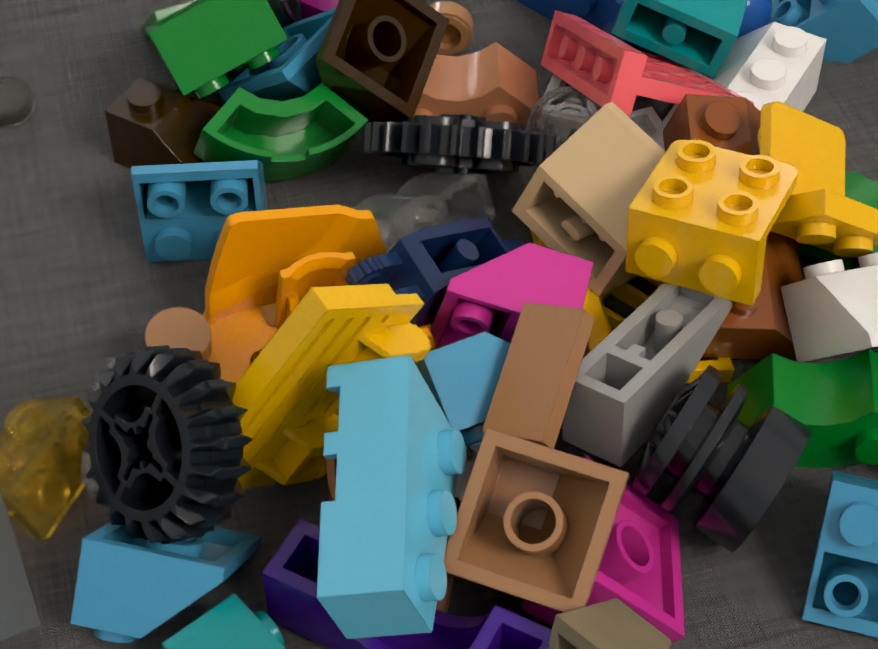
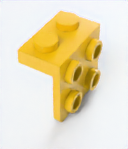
(817, 206)
(707, 219)

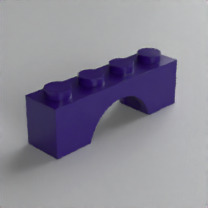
(293, 603)

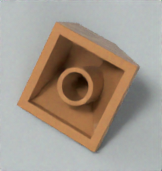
(534, 522)

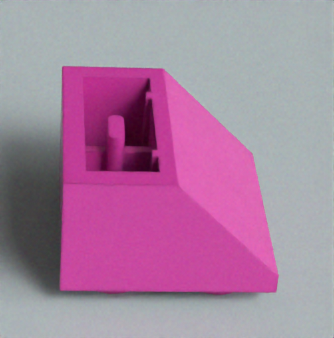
(494, 292)

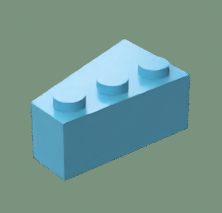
(392, 500)

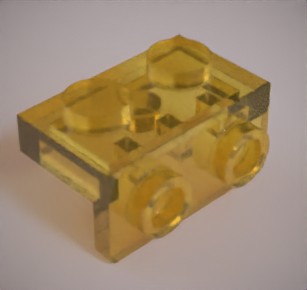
(42, 461)

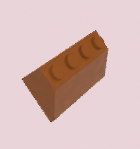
(747, 329)

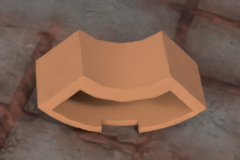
(481, 84)

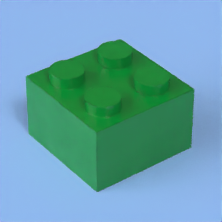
(214, 38)

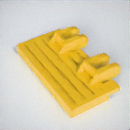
(289, 377)

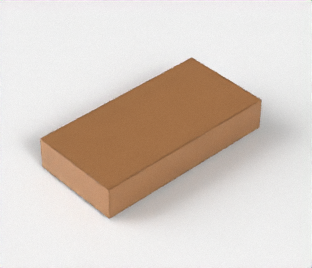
(539, 372)

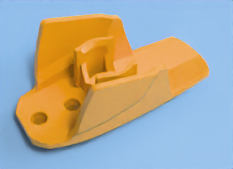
(267, 267)

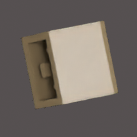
(584, 193)

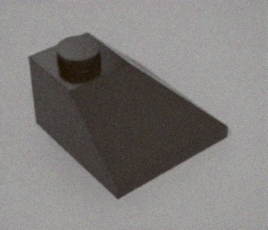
(381, 55)
(157, 124)

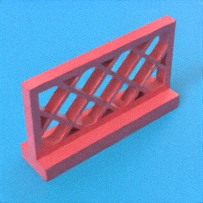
(615, 71)

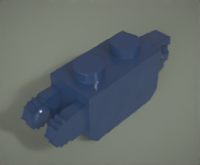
(429, 259)

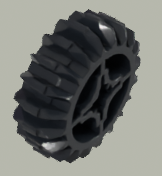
(166, 444)

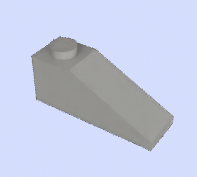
(640, 370)

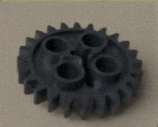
(459, 144)

